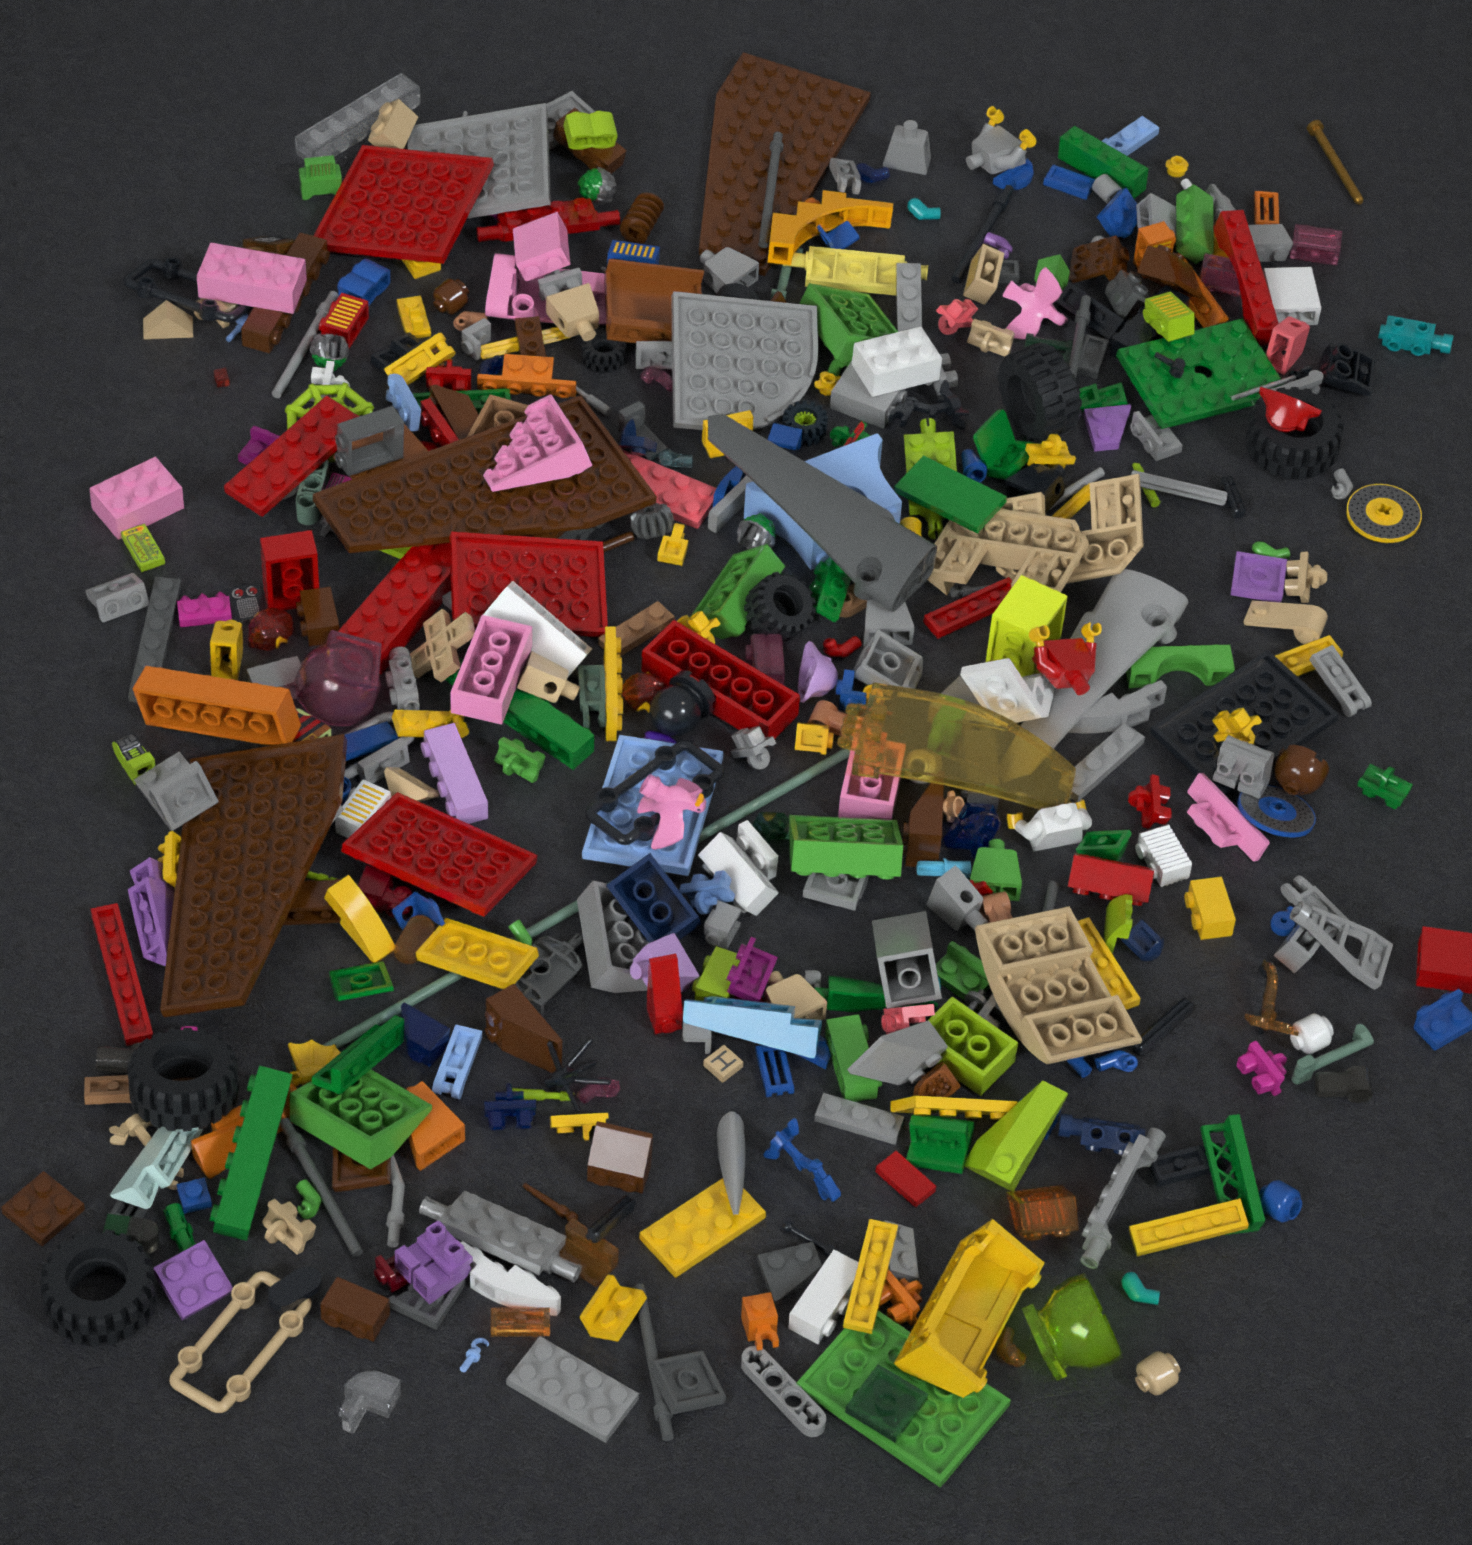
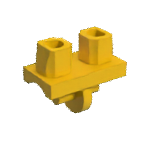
(1050, 452)
(700, 624)
(1235, 724)

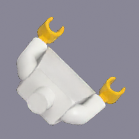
(1053, 825)

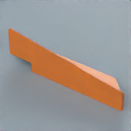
(213, 1148)

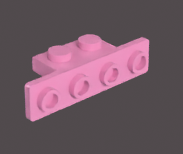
(1223, 819)

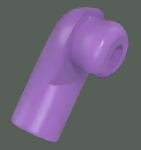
(998, 242)

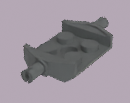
(561, 966)

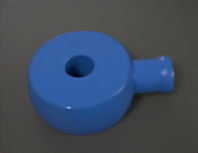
(1281, 922)

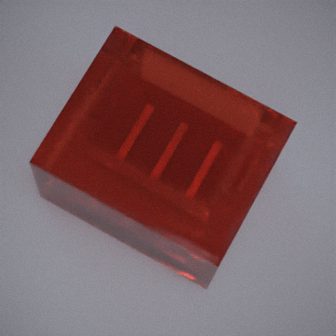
(221, 377)

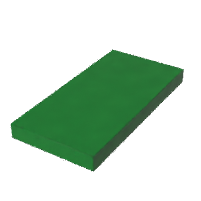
(950, 494)

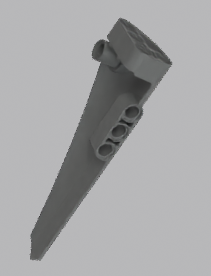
(855, 532)

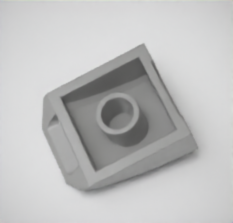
(888, 663)

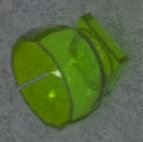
(1072, 1329)

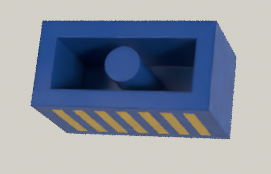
(633, 252)

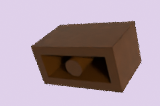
(318, 615)
(355, 1309)

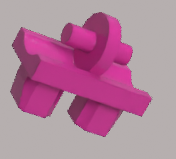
(1266, 1066)

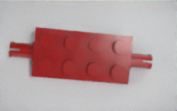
(576, 215)

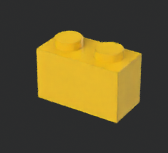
(1210, 908)

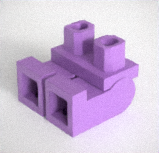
(434, 1262)

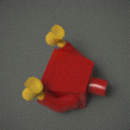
(1066, 661)

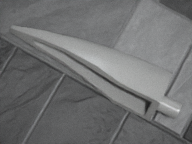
(732, 1157)

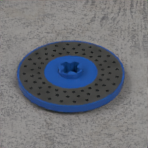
(1278, 812)

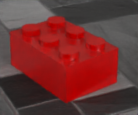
(288, 568)

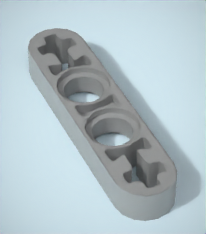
(779, 1393)

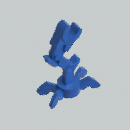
(782, 1140)

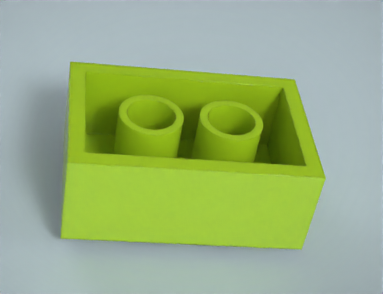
(976, 1048)

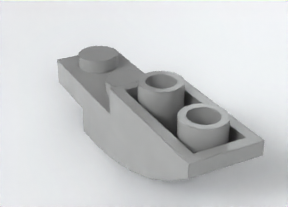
(1131, 709)

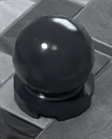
(681, 705)

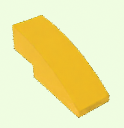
(360, 919)

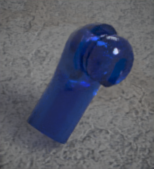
(872, 175)

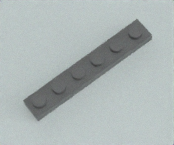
(157, 627)

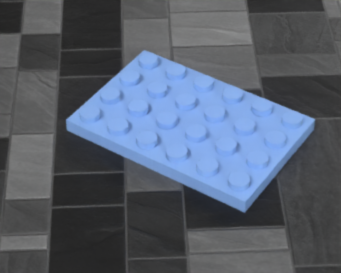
(629, 757)

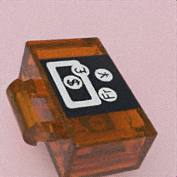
(269, 244)

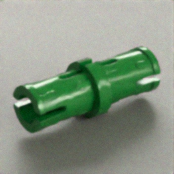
(180, 1229)

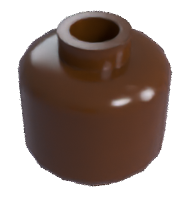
(450, 296)

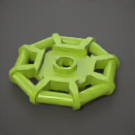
(314, 391)

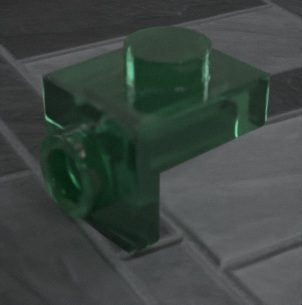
(772, 825)

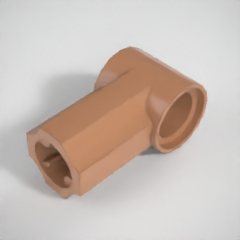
(827, 714)
(996, 907)

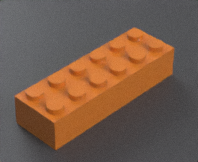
(216, 706)

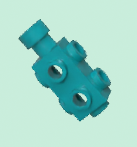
(1413, 336)

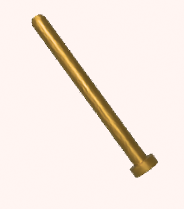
(1315, 129)

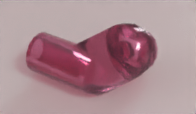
(661, 376)
(592, 1090)

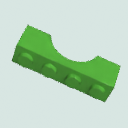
(1206, 662)

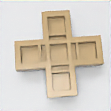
(442, 644)

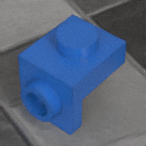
(845, 690)

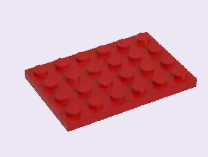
(557, 573)
(440, 854)

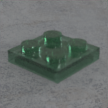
(886, 1403)

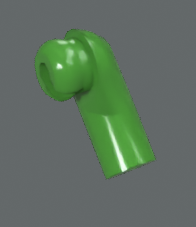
(520, 932)
(311, 1199)

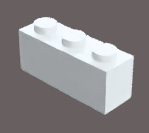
(748, 883)
(824, 1298)

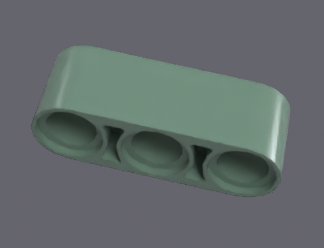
(317, 481)

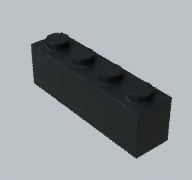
(1137, 329)

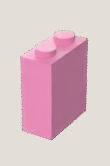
(541, 246)

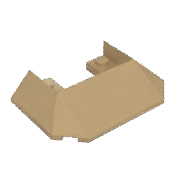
(1115, 527)
(1032, 543)

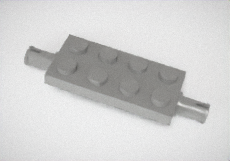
(1135, 1156)
(503, 1234)

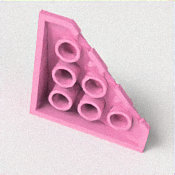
(540, 450)

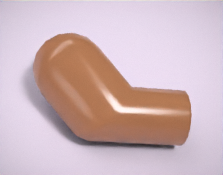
(467, 319)

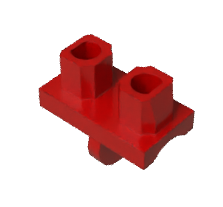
(449, 377)
(1149, 801)

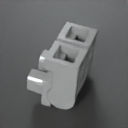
(1245, 763)

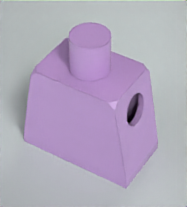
(662, 947)

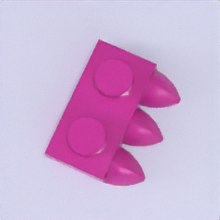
(203, 610)

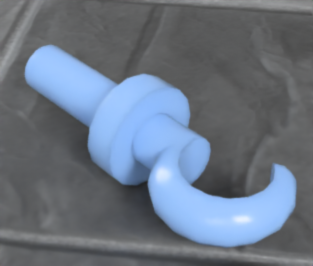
(473, 1354)

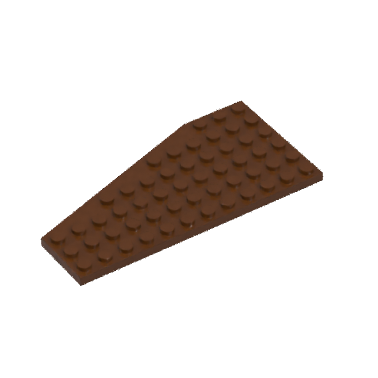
(748, 110)
(446, 492)
(246, 866)

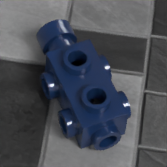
(1107, 1137)

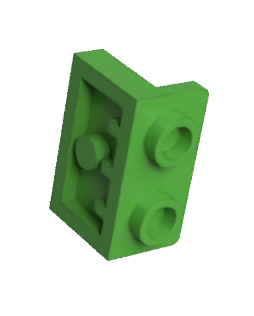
(961, 971)

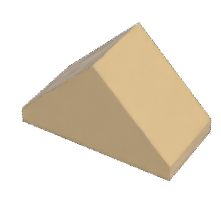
(167, 322)

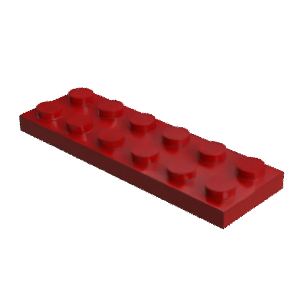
(289, 458)

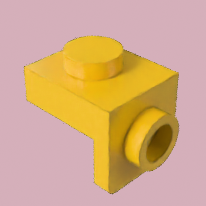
(813, 737)

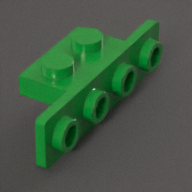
(829, 589)

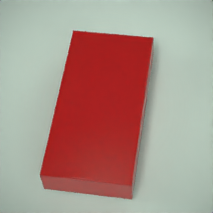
(905, 1179)

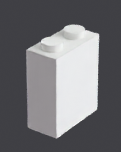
(1294, 293)

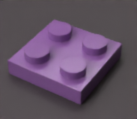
(1258, 577)
(193, 1280)

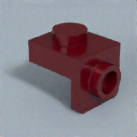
(388, 1274)

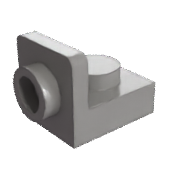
(474, 337)

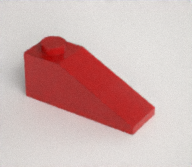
(664, 994)

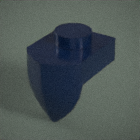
(636, 444)
(1144, 942)

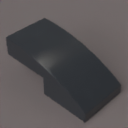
(398, 348)

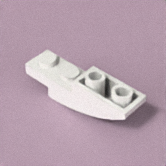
(512, 1288)

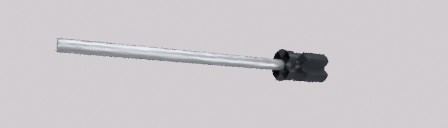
(1293, 375)

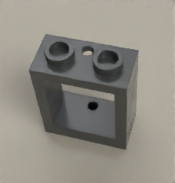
(375, 454)

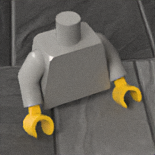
(997, 148)

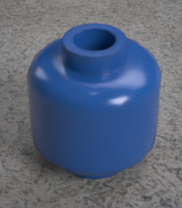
(1280, 1201)

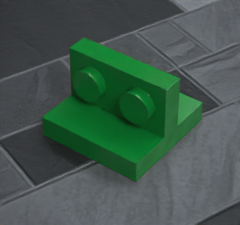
(939, 1143)

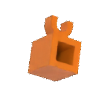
(760, 1319)

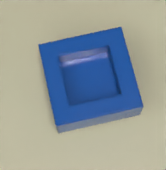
(194, 1195)

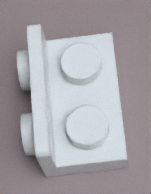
(757, 849)

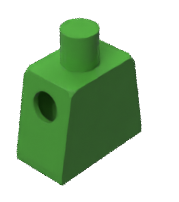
(998, 869)

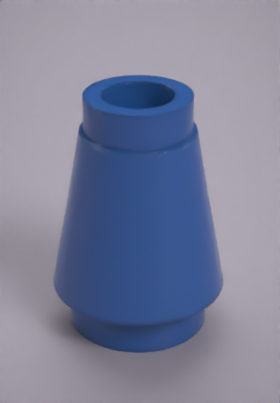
(973, 466)

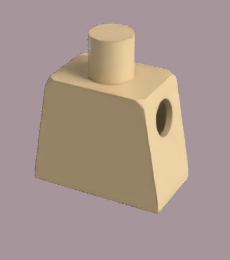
(574, 312)
(540, 674)
(798, 993)

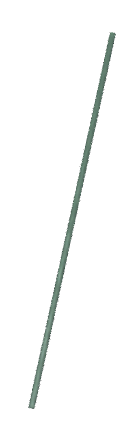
(572, 908)

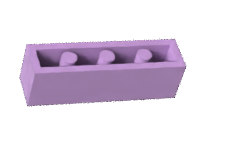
(454, 774)

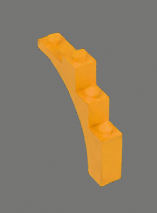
(791, 231)

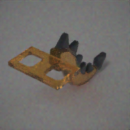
(1267, 1013)

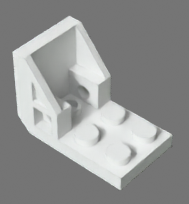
(1004, 691)

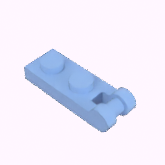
(1133, 136)
(403, 401)
(457, 1061)

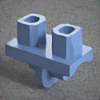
(705, 892)

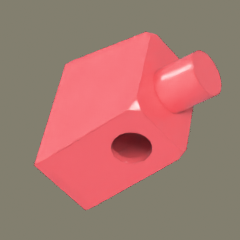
(1287, 336)

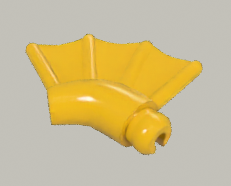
(309, 1059)

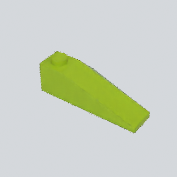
(1012, 1142)

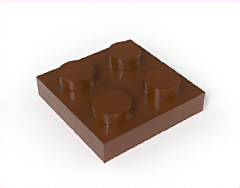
(43, 1208)

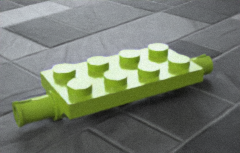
(938, 447)

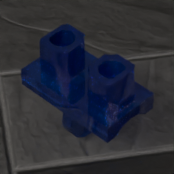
(513, 1106)

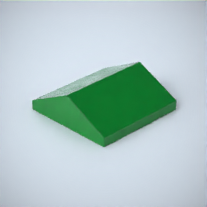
(360, 981)

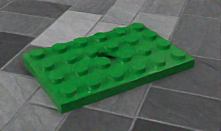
(1224, 349)

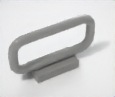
(391, 755)

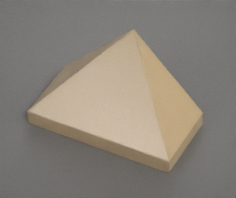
(408, 785)

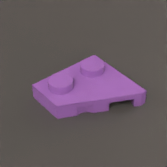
(1106, 426)

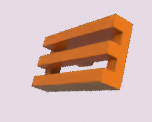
(1266, 195)

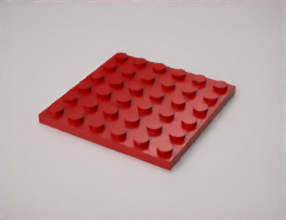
(403, 203)

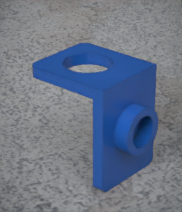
(840, 236)
(420, 906)

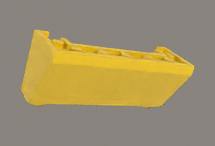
(969, 1310)

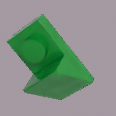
(1105, 844)

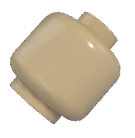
(1157, 1373)

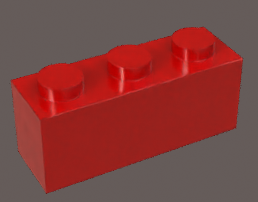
(1110, 878)

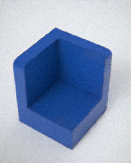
(785, 436)

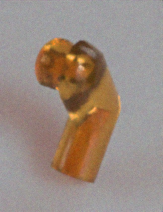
(1007, 1350)

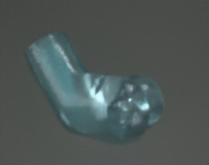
(672, 459)

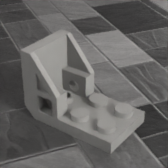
(177, 790)

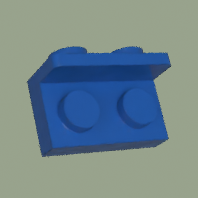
(1119, 215)
(1443, 1020)

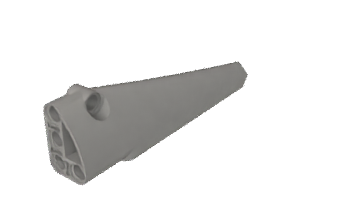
(1133, 617)

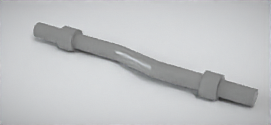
(395, 1217)

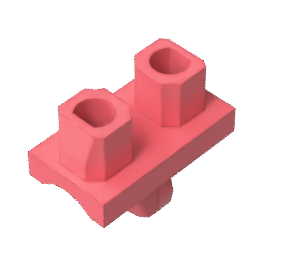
(956, 315)

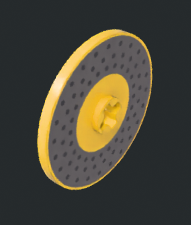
(1384, 513)

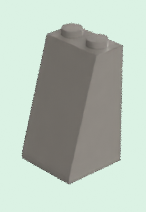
(906, 959)

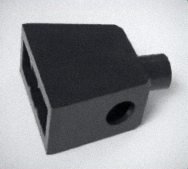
(1038, 479)

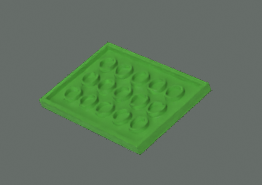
(942, 1429)

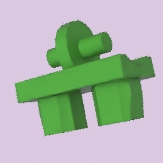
(518, 760)

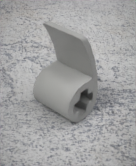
(1105, 187)

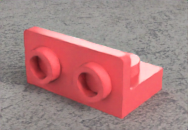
(899, 1018)

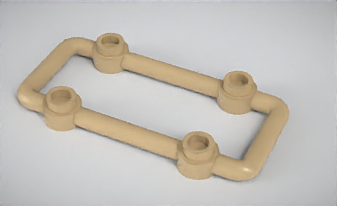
(238, 1385)

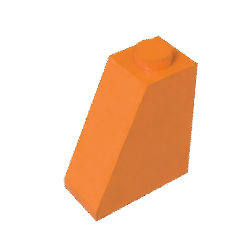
(437, 1132)

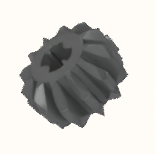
(652, 521)

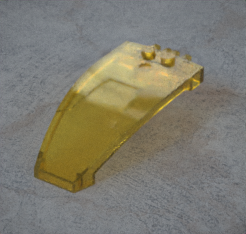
(953, 745)

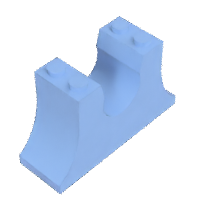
(852, 465)

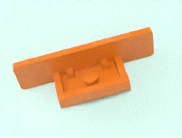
(528, 376)

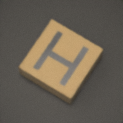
(723, 1063)

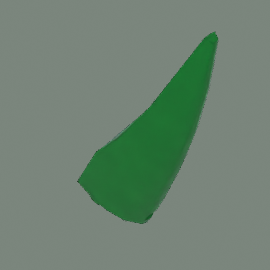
(855, 995)

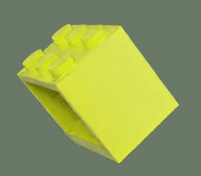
(1021, 610)

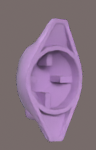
(816, 674)

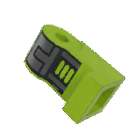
(132, 756)

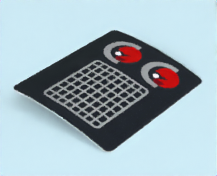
(245, 601)

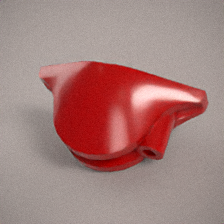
(1286, 412)

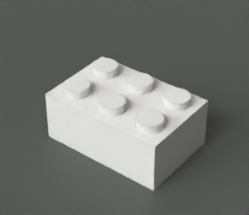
(896, 361)

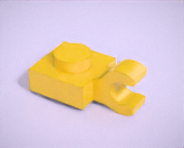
(673, 548)

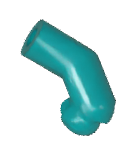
(921, 211)
(1137, 1291)

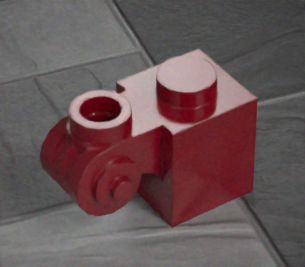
(378, 887)

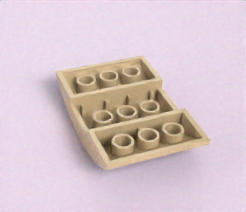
(1051, 987)

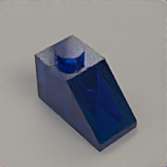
(423, 1035)

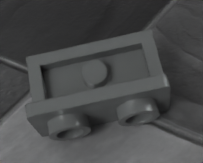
(1125, 292)

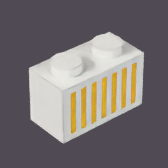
(360, 806)

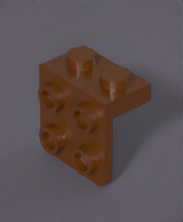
(1098, 258)

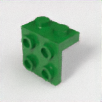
(999, 448)

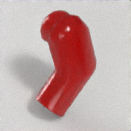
(833, 649)

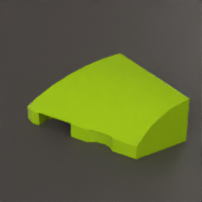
(1118, 920)

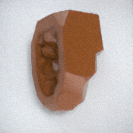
(937, 1083)

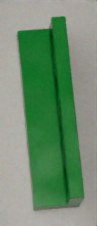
(361, 1056)
(1241, 1166)

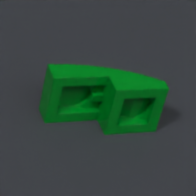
(1105, 397)

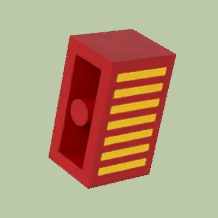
(345, 317)

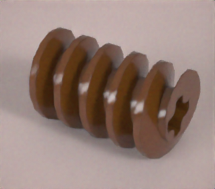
(641, 217)

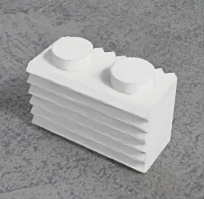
(1164, 854)

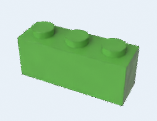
(1194, 223)
(846, 1043)

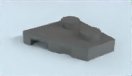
(788, 1269)
(416, 1307)

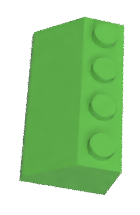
(728, 592)

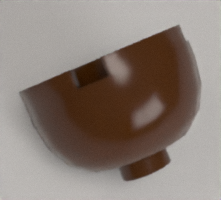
(1299, 770)

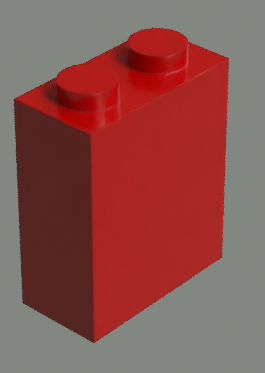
(1444, 960)

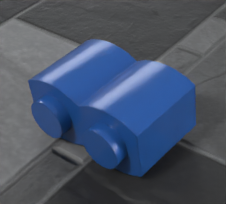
(365, 281)

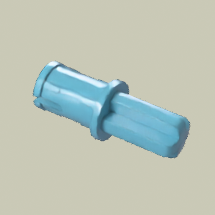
(938, 868)

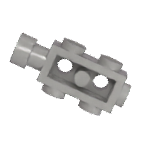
(402, 680)

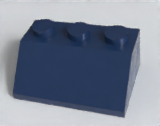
(653, 901)

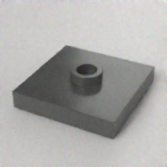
(687, 1382)

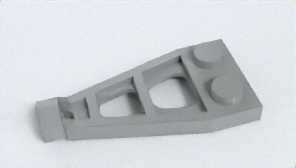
(1374, 951)

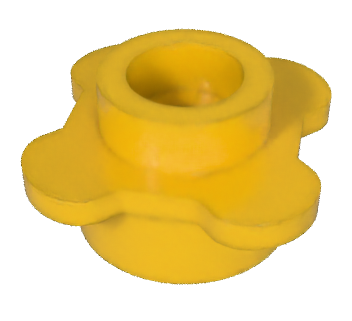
(826, 383)

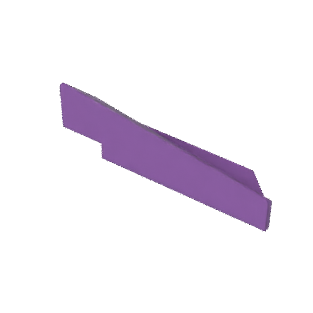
(152, 909)

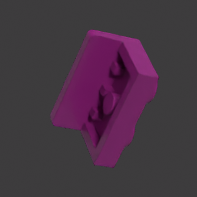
(752, 972)

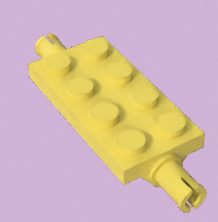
(851, 269)

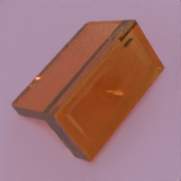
(595, 1258)

